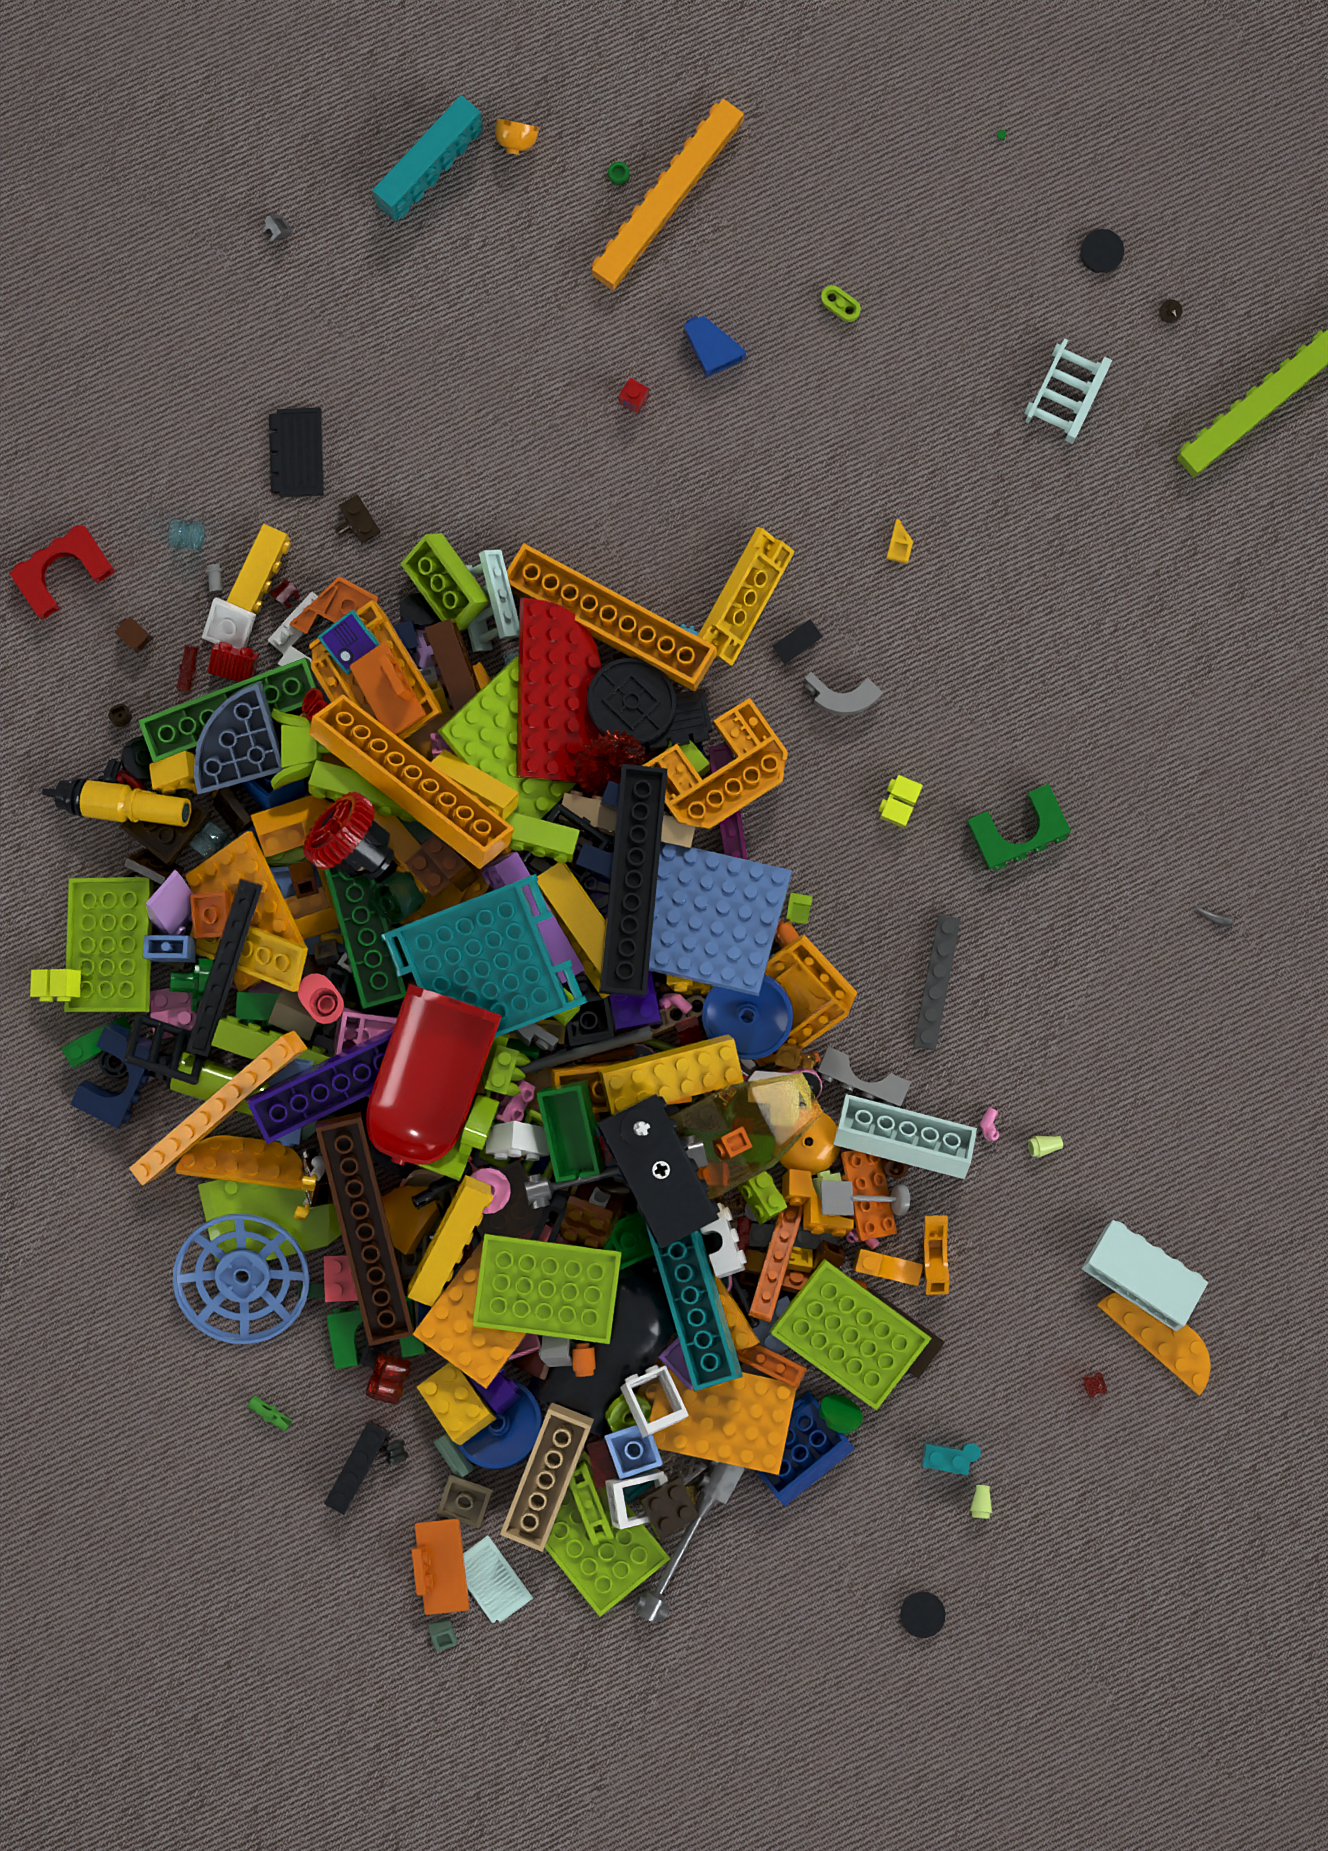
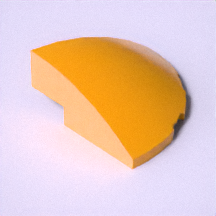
(406, 1222)

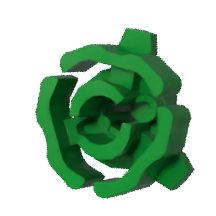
(192, 981)

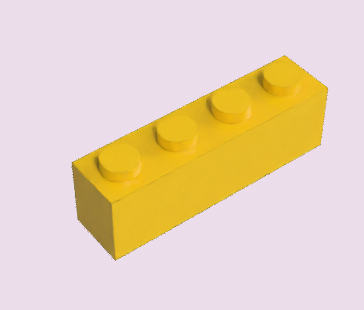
(259, 568)
(485, 788)

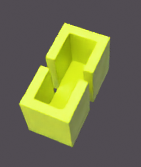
(905, 791)
(55, 984)

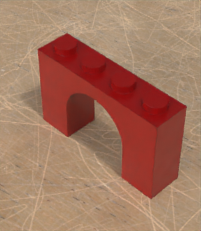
(31, 574)

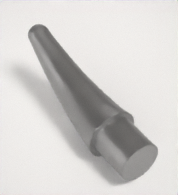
(1216, 918)

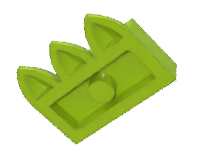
(504, 1071)

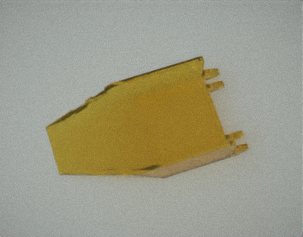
(772, 1114)

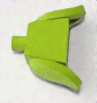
(298, 749)

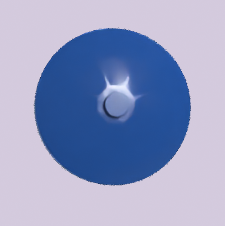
(755, 1022)
(508, 1437)

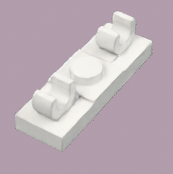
(286, 634)

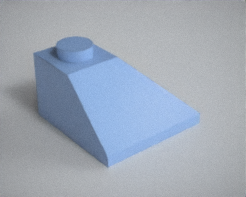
(630, 1453)

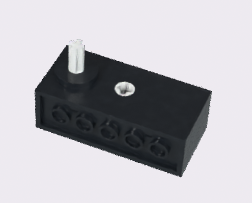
(669, 1202)

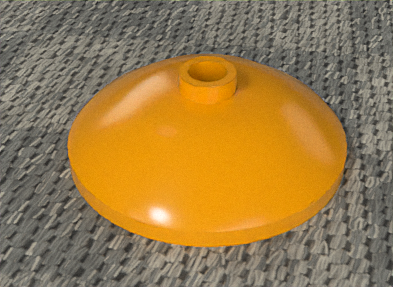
(817, 1156)

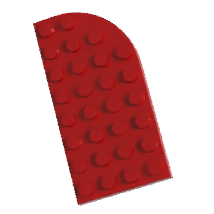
(553, 684)

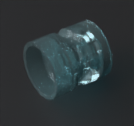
(185, 534)
(209, 839)

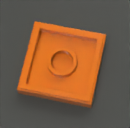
(210, 913)

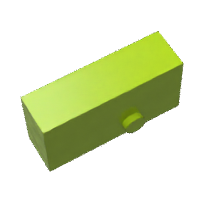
(445, 580)

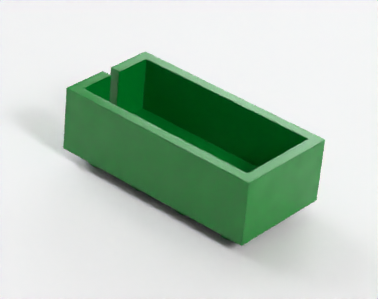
(571, 1131)

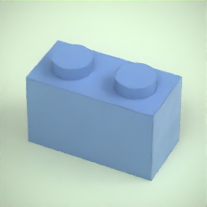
(169, 948)

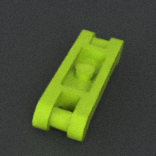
(590, 1505)

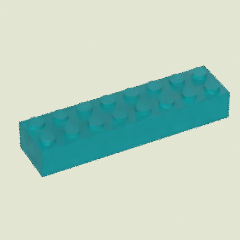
(697, 1311)

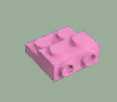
(172, 1009)
(512, 1107)

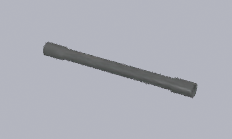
(633, 1037)

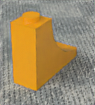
(887, 1267)

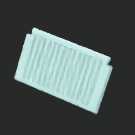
(493, 1581)

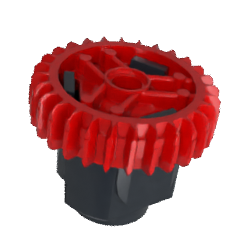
(349, 839)

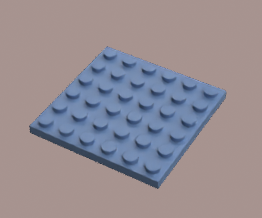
(715, 917)

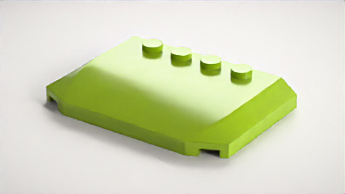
(272, 1203)

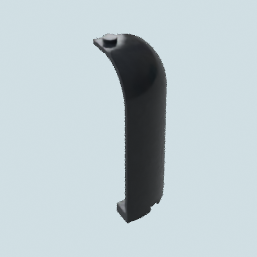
(637, 1339)

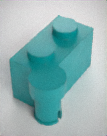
(950, 1458)

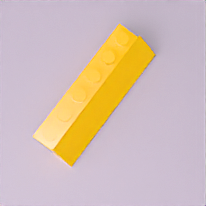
(745, 594)
(576, 917)

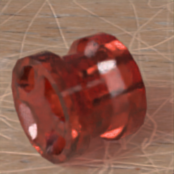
(1094, 1385)

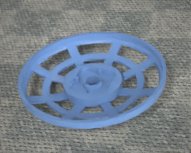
(236, 1289)

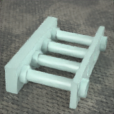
(1089, 389)
(501, 599)

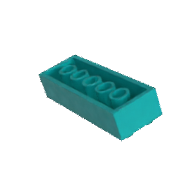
(428, 159)

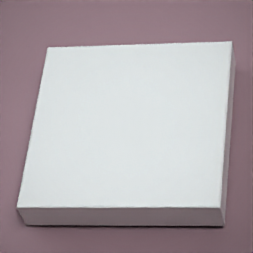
(228, 624)

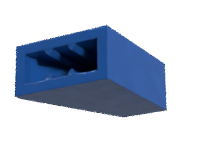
(712, 346)

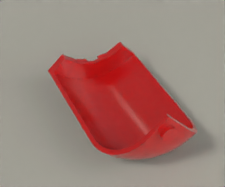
(428, 1076)

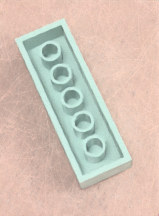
(905, 1136)

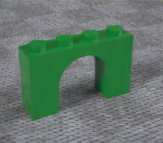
(997, 851)
(343, 1331)

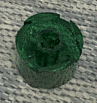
(397, 896)

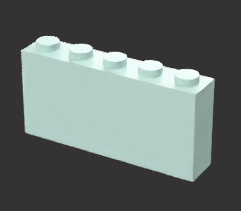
(1145, 1275)

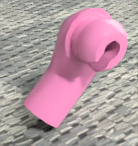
(674, 999)
(987, 1125)
(852, 1237)

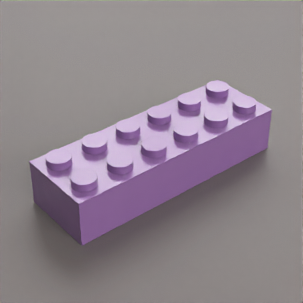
(509, 869)

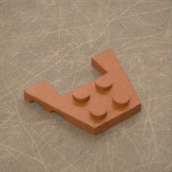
(333, 604)

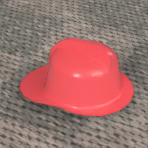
(320, 998)

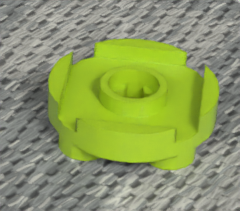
(619, 1409)

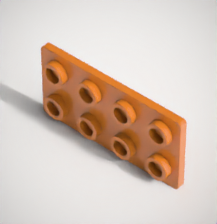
(387, 689)
(868, 1179)
(440, 1567)

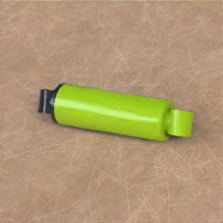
(212, 1078)

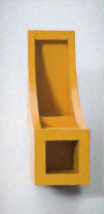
(799, 1190)

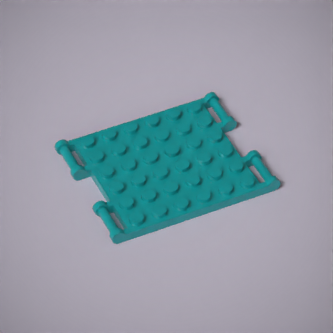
(489, 956)

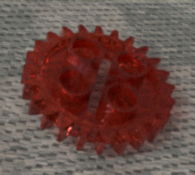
(616, 750)

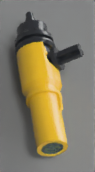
(118, 802)

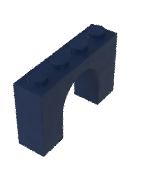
(594, 859)
(110, 1106)

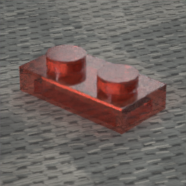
(601, 1463)

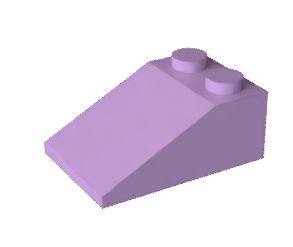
(170, 906)

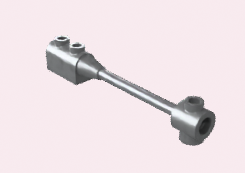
(540, 1190)
(715, 1486)

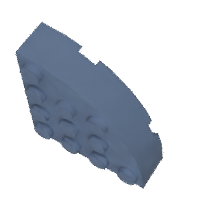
(237, 742)

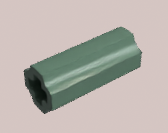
(453, 1456)

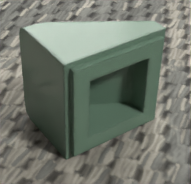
(442, 1634)

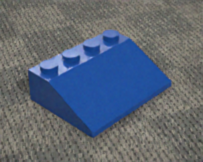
(808, 1451)

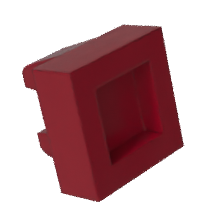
(283, 591)

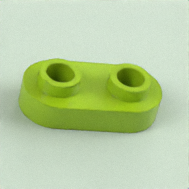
(842, 302)

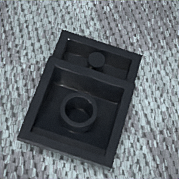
(593, 1019)

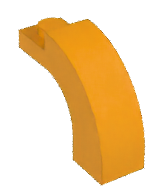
(935, 1255)

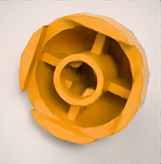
(515, 135)

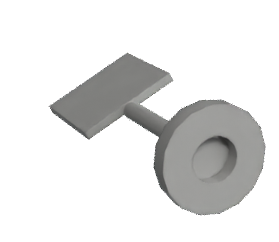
(838, 1198)

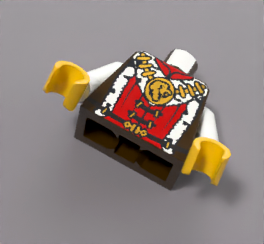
(315, 1183)

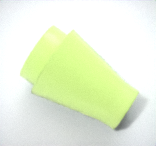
(1043, 1145)
(981, 1503)

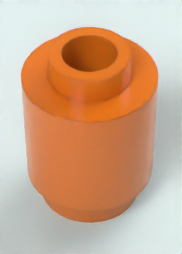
(785, 934)
(583, 1359)

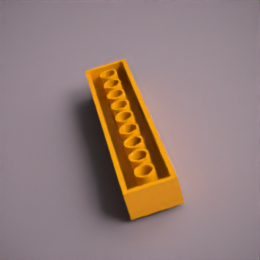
(613, 617)
(411, 781)

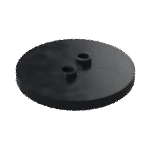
(632, 699)

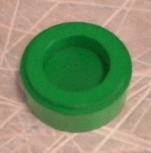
(618, 173)

